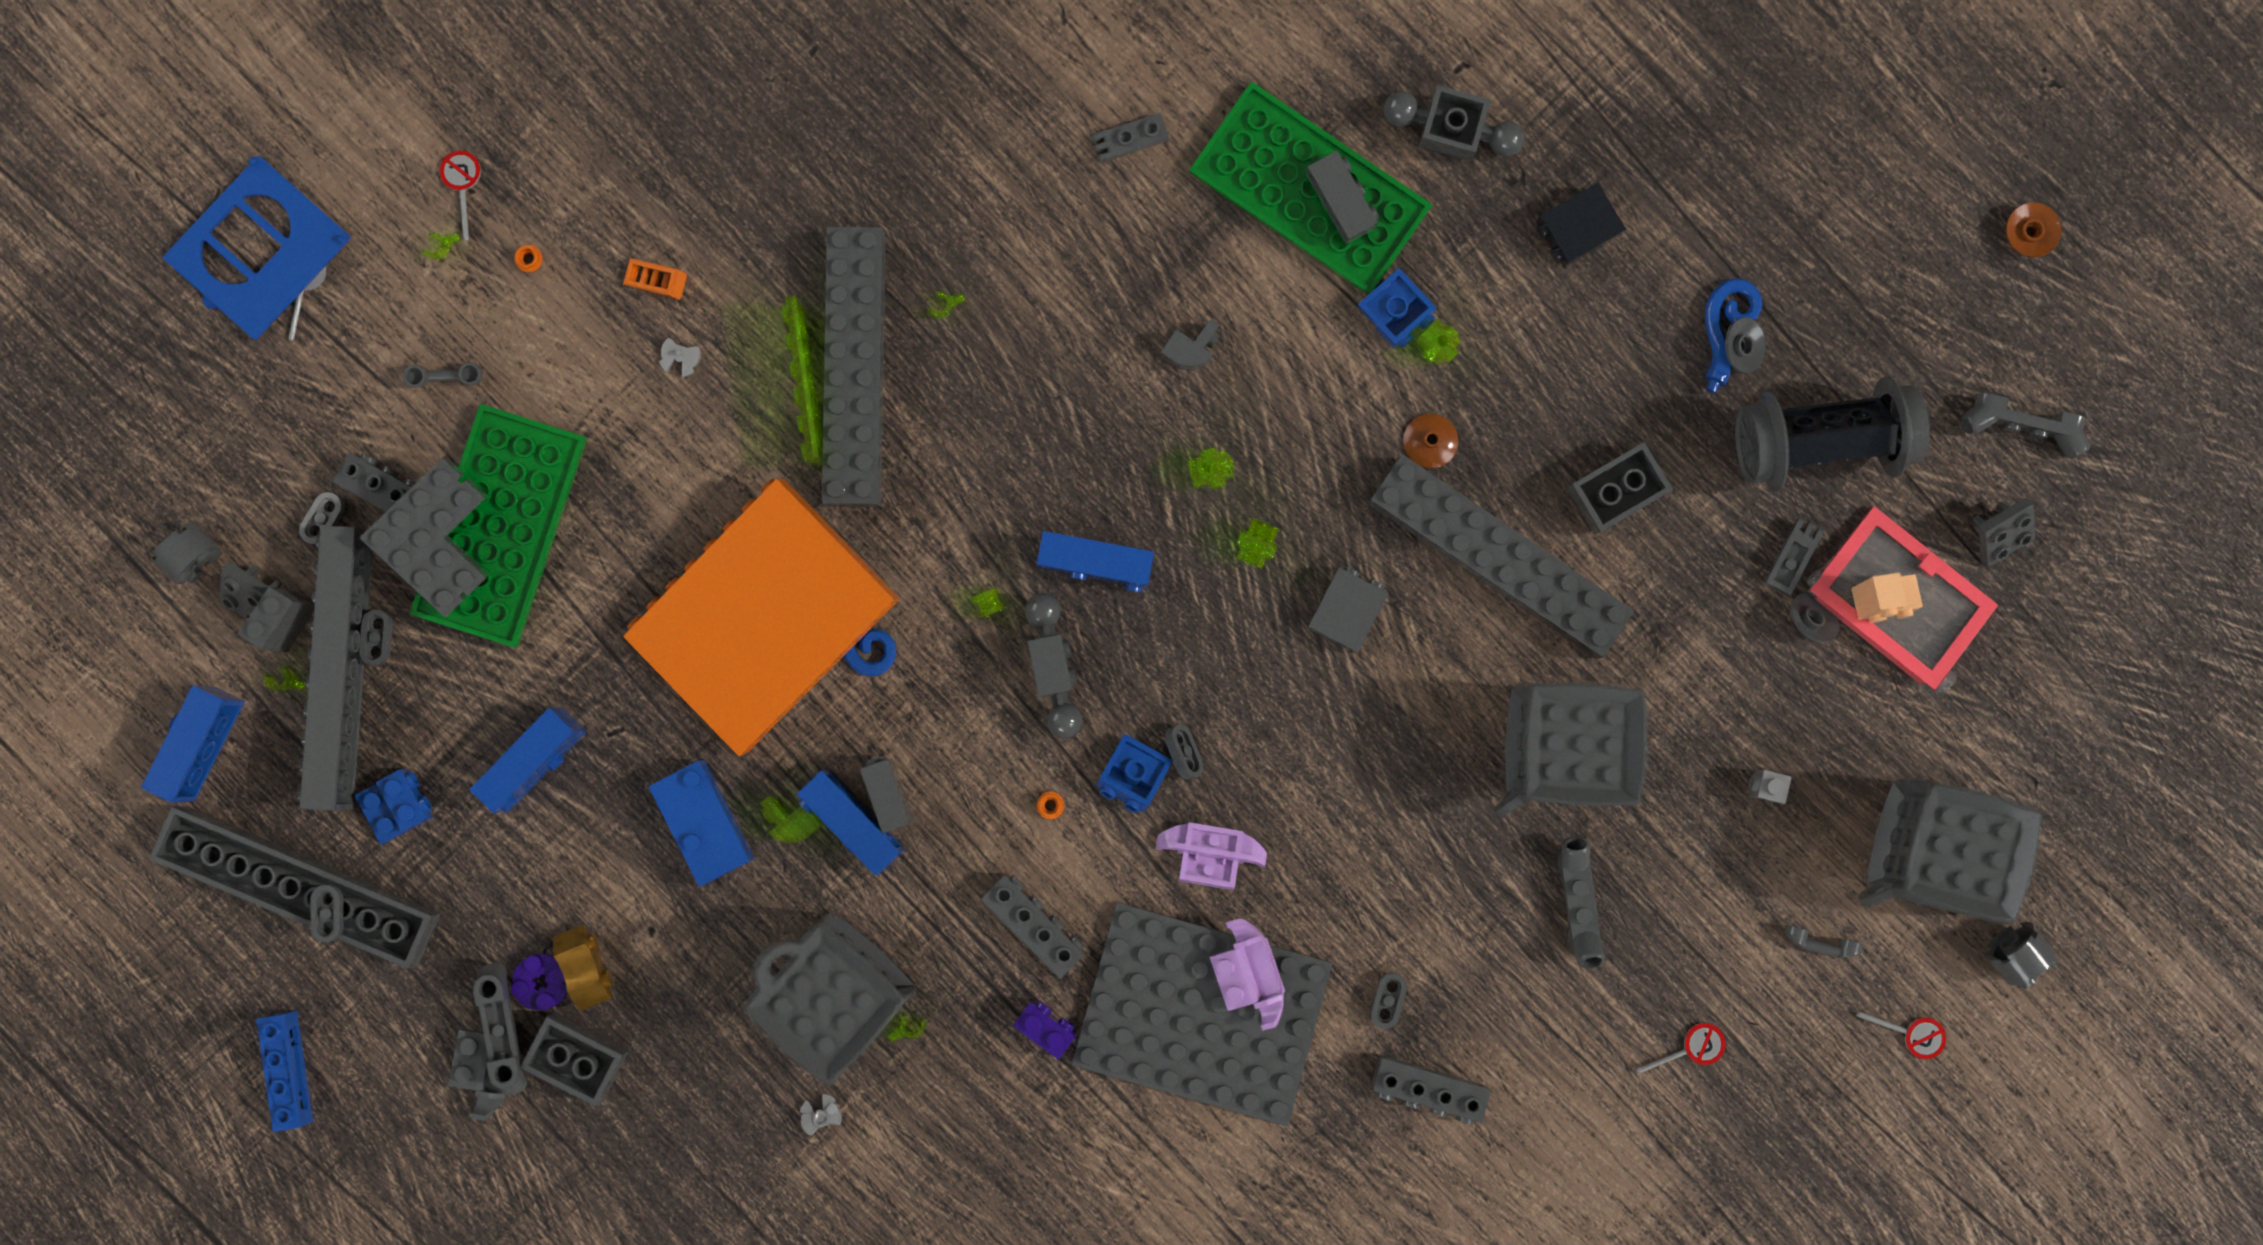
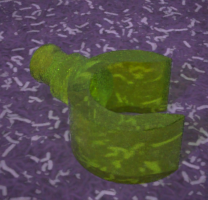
(446, 242)
(951, 302)
(289, 681)
(902, 1031)

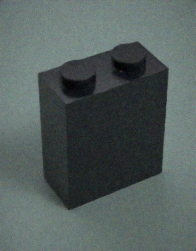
(1580, 225)

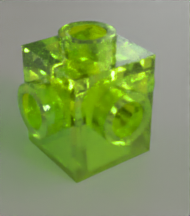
(1442, 334)
(1211, 469)
(1257, 543)

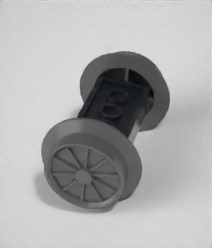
(1884, 427)

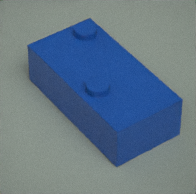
(1095, 560)
(192, 744)
(528, 760)
(850, 821)
(701, 822)

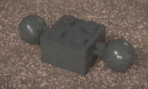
(1454, 123)
(1051, 666)

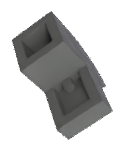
(1191, 355)

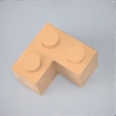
(1887, 597)

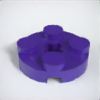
(525, 987)

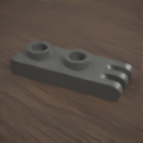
(1130, 137)
(1793, 557)

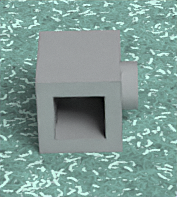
(1769, 786)

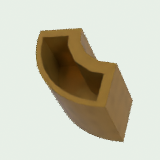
(582, 967)

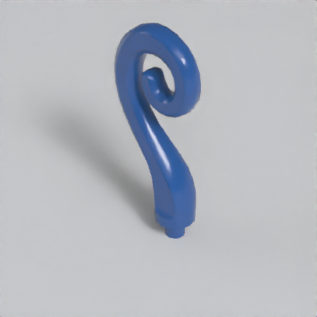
(1720, 367)
(877, 667)

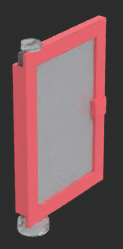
(1937, 633)

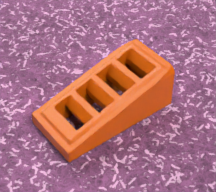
(672, 282)

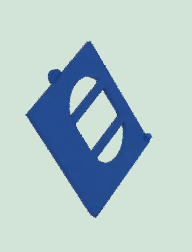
(302, 256)

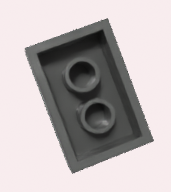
(1619, 488)
(574, 1059)

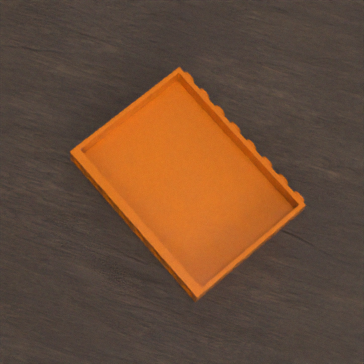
(760, 616)

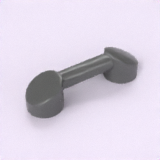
(420, 376)
(1845, 949)

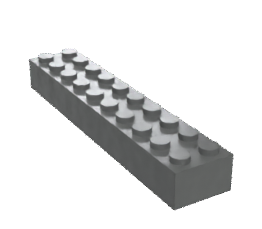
(853, 367)
(1501, 557)
(335, 670)
(285, 881)

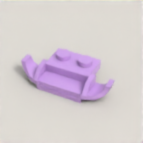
(1211, 853)
(1250, 974)

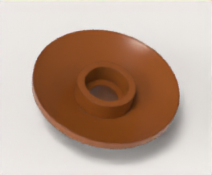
(2043, 223)
(1419, 449)

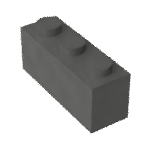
(1342, 197)

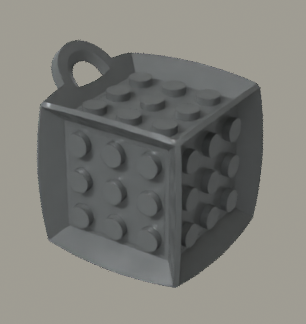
(1575, 745)
(1953, 850)
(826, 997)

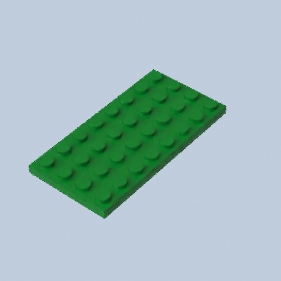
(1261, 167)
(527, 482)

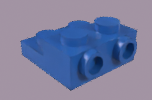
(1398, 309)
(1133, 774)
(394, 805)

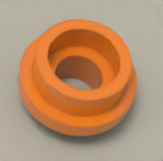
(523, 252)
(1041, 805)

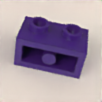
(1045, 1029)

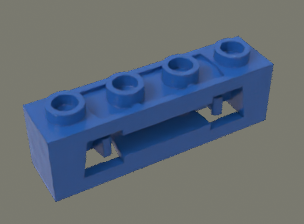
(284, 1071)

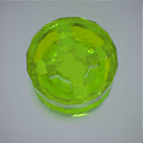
(988, 603)

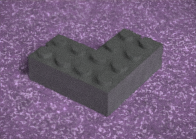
(416, 539)

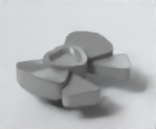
(688, 356)
(813, 1120)

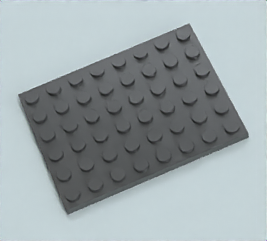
(1167, 1027)

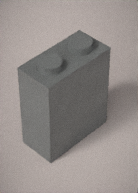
(1348, 609)
(277, 620)
(886, 793)

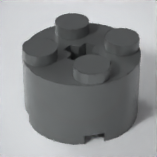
(186, 553)
(2021, 955)

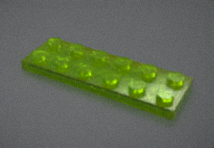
(802, 370)

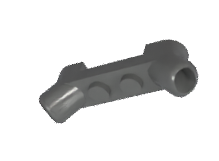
(2063, 427)
(1580, 902)
(499, 1029)

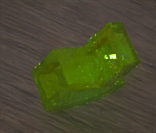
(791, 827)

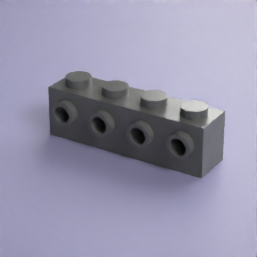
(370, 482)
(1033, 925)
(1431, 1089)

